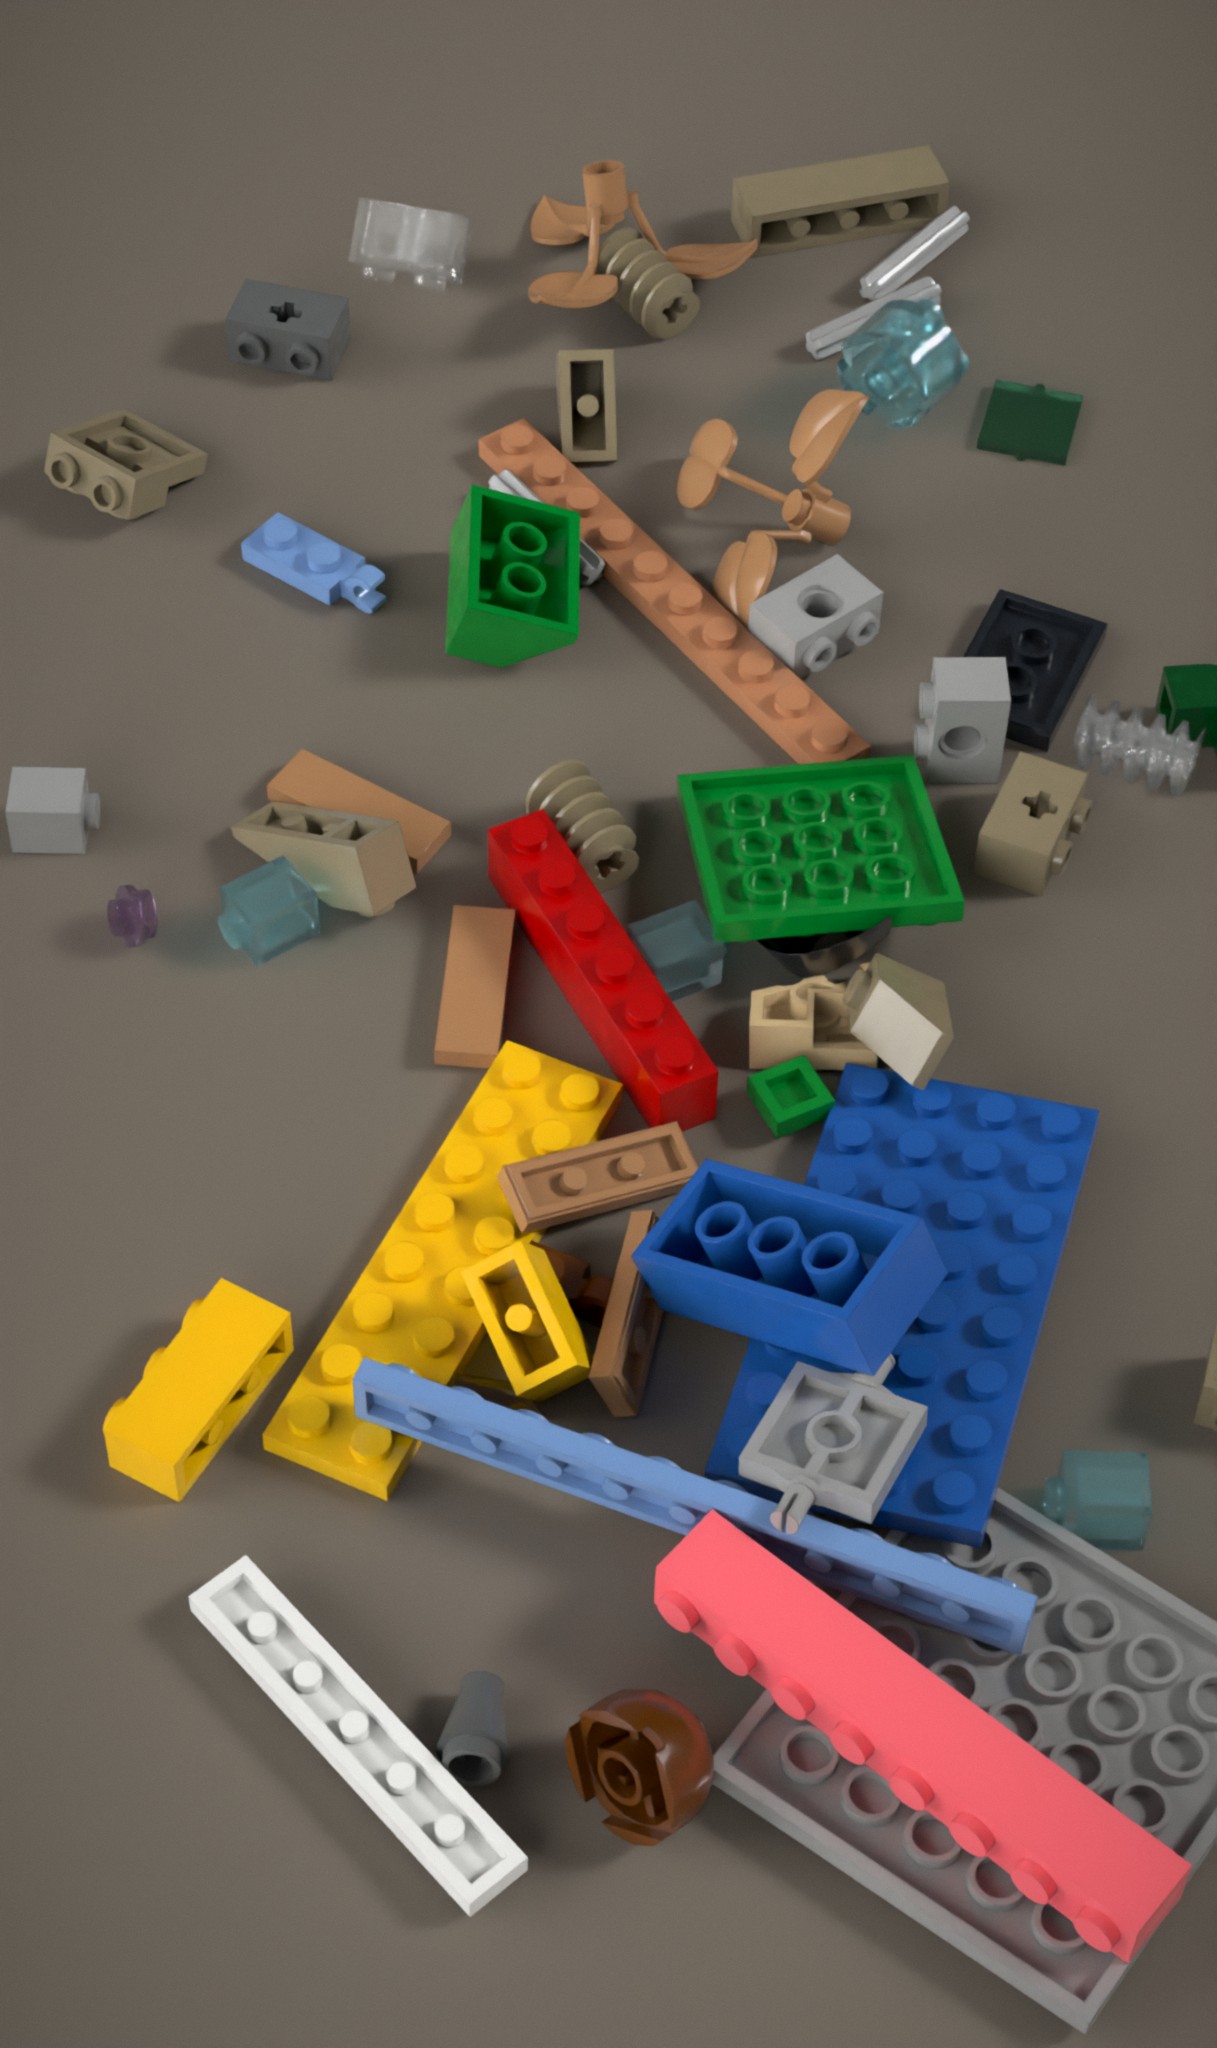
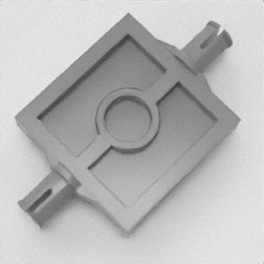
(832, 1443)

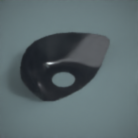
(797, 955)

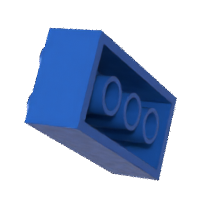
(791, 1265)

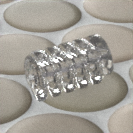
(1136, 746)

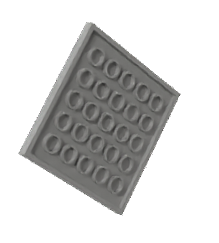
(1105, 1688)

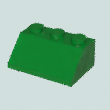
(512, 578)

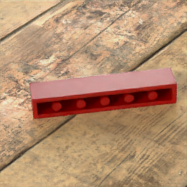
(602, 973)

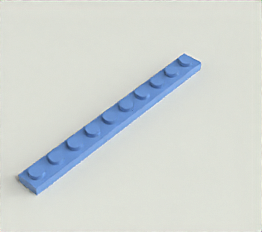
(677, 1500)

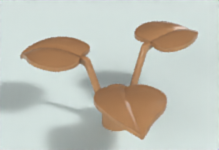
(605, 205)
(810, 512)

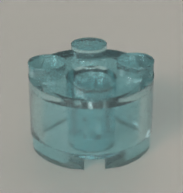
(902, 361)

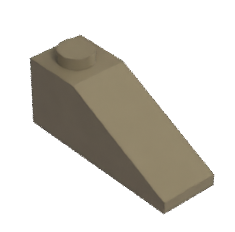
(342, 855)

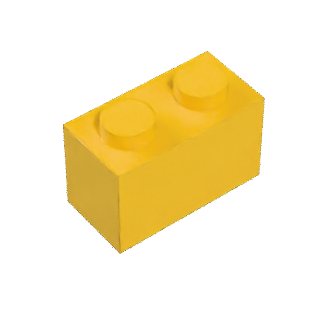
(529, 1321)

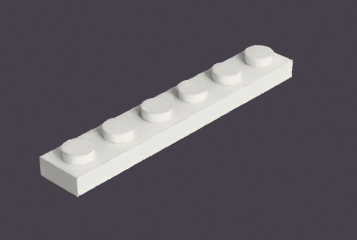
(359, 1736)

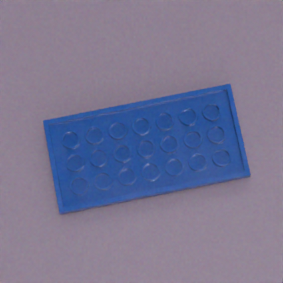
(998, 1198)

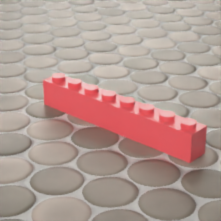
(921, 1737)

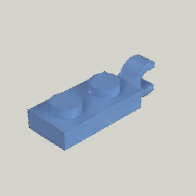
(313, 563)

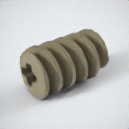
(648, 284)
(586, 822)

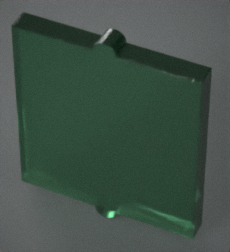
(1030, 422)

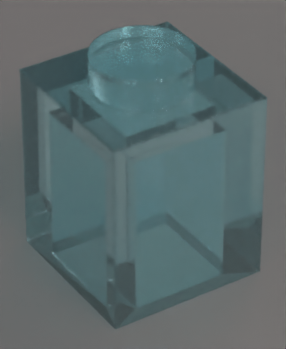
(268, 911)
(680, 949)
(1102, 1497)

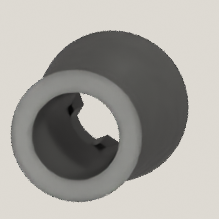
(475, 1734)

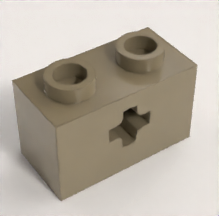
(1031, 824)

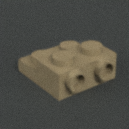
(121, 463)

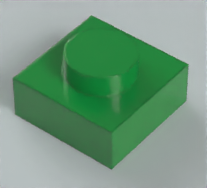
(790, 1096)

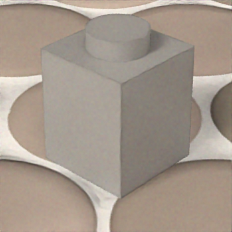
(50, 810)

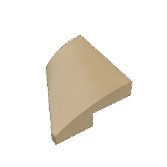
(806, 1022)

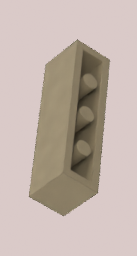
(839, 200)

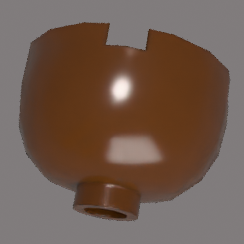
(642, 1762)

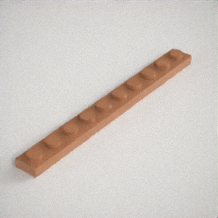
(679, 604)

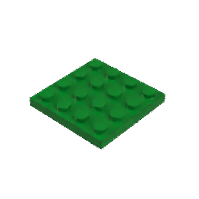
(817, 849)

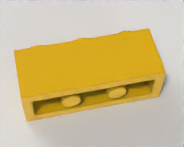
(198, 1389)

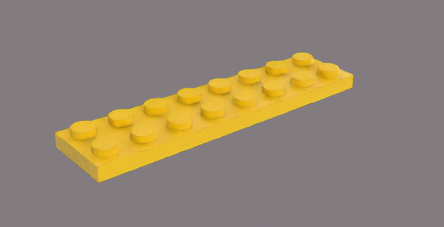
(412, 1293)

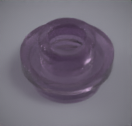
(132, 915)

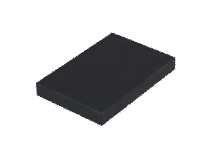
(1045, 661)

